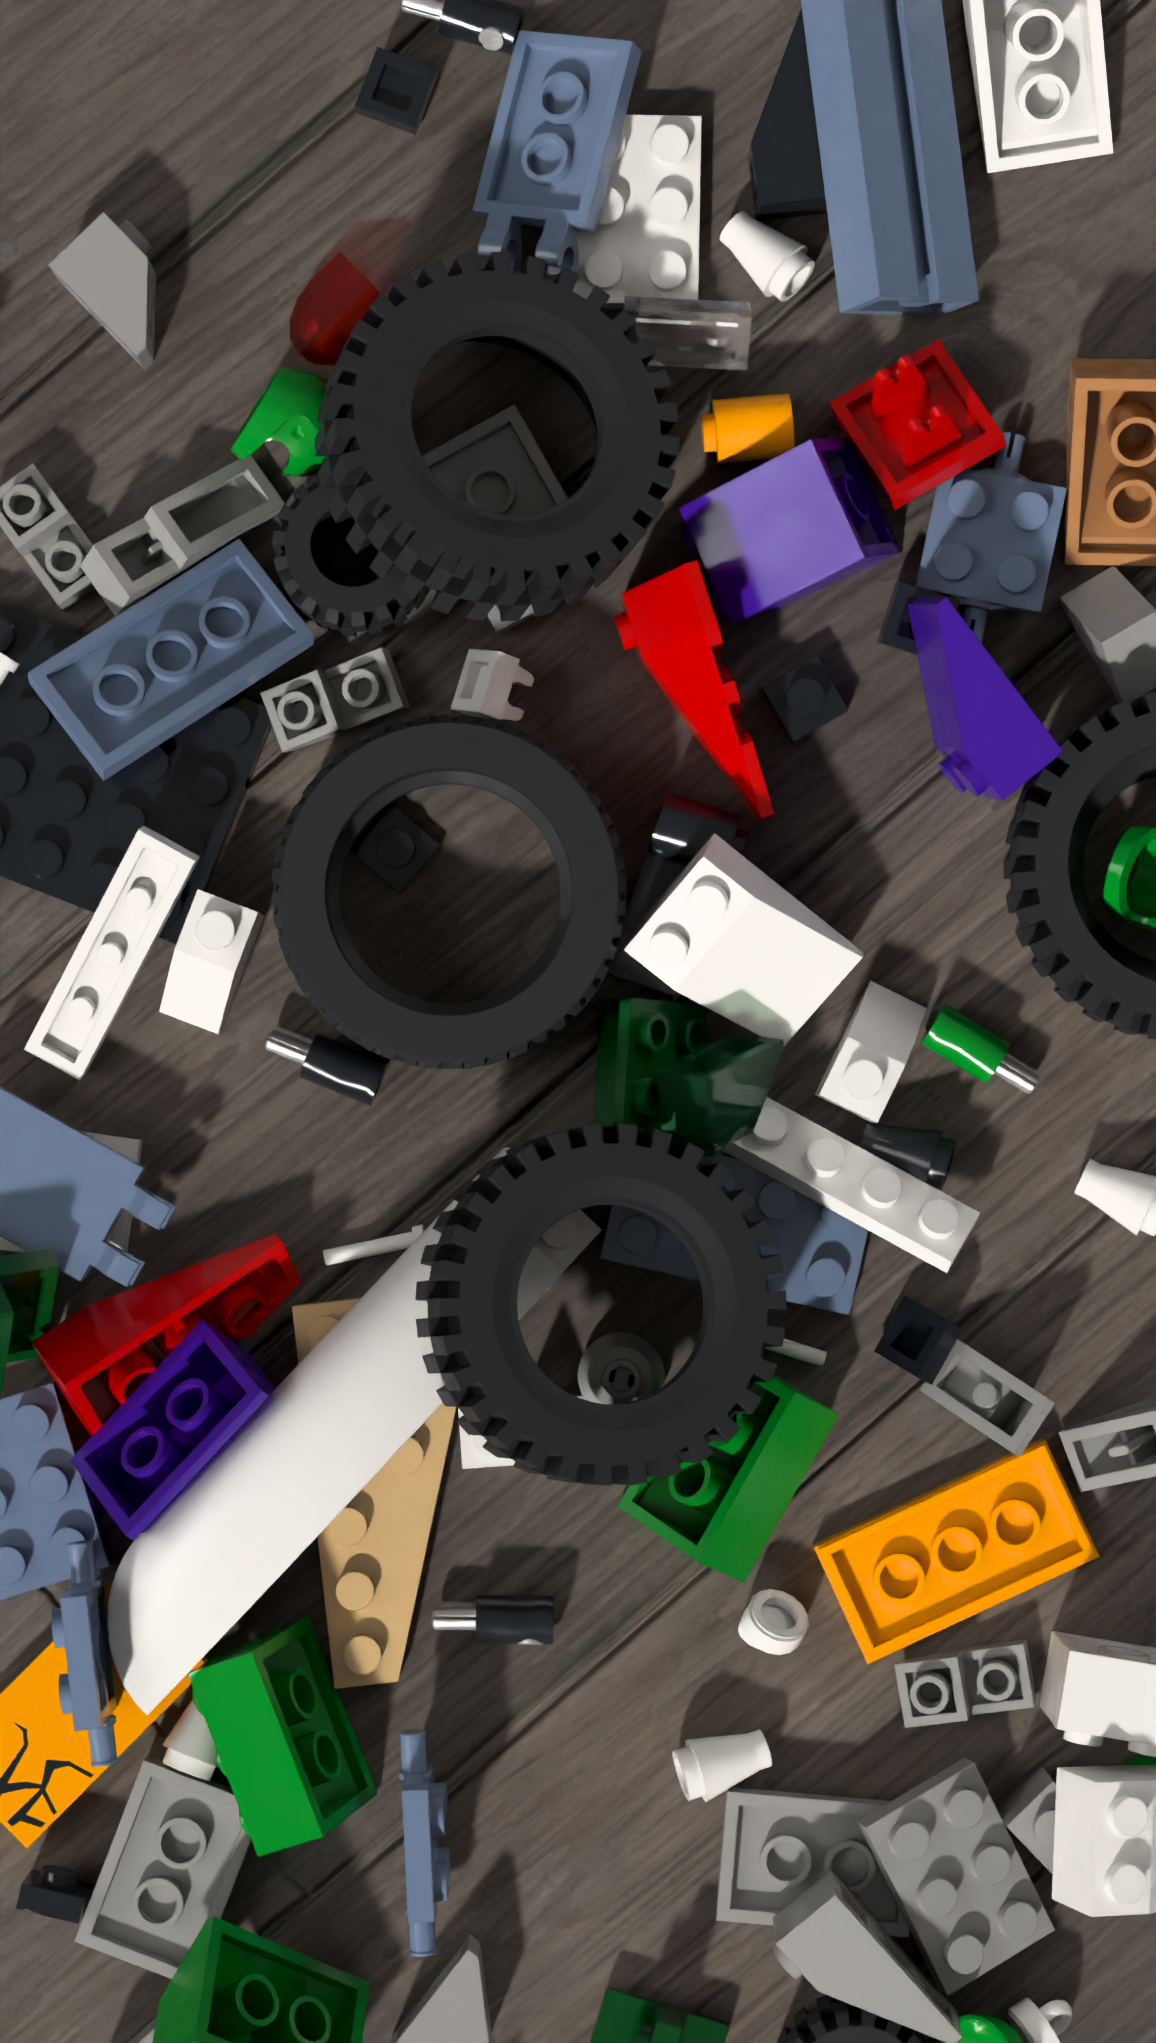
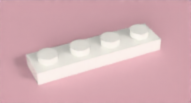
(111, 952)
(856, 1185)

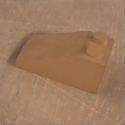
(1111, 463)

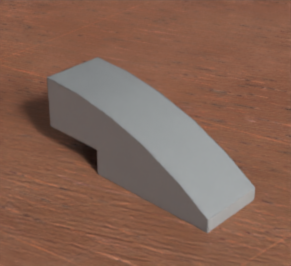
(180, 533)

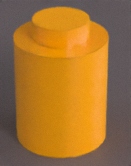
(748, 428)

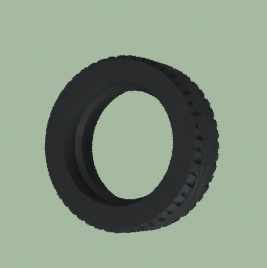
(421, 756)

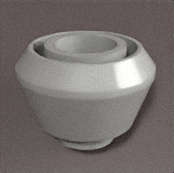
(627, 1356)

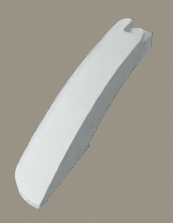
(291, 1470)

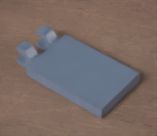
(554, 143)
(69, 1192)

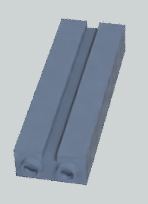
(890, 156)

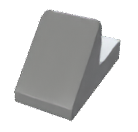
(989, 1398)

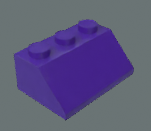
(171, 1427)

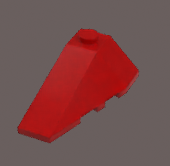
(680, 650)
(121, 1340)

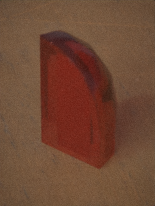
(330, 311)

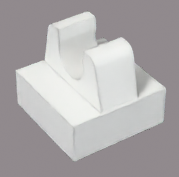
(487, 685)

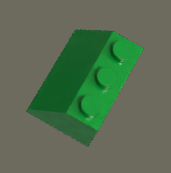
(735, 1498)
(282, 1737)
(257, 1992)

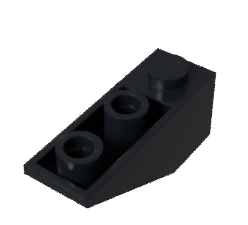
(785, 145)

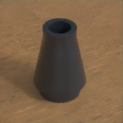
(913, 1150)

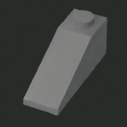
(856, 1961)

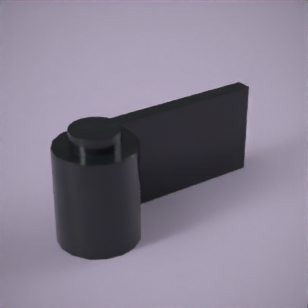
(678, 837)

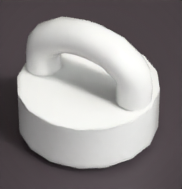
(773, 1622)
(1039, 2024)

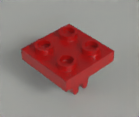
(916, 424)

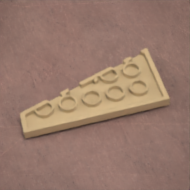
(379, 1540)

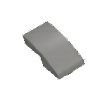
(46, 536)
(335, 700)
(965, 1683)

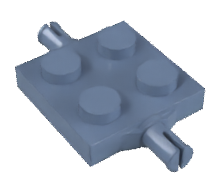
(992, 539)
(82, 1630)
(425, 1863)

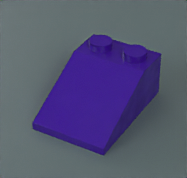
(973, 709)

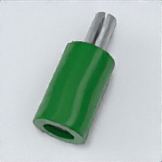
(974, 1049)

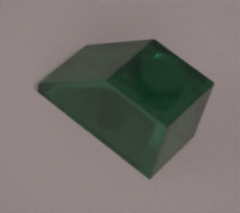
(717, 1091)

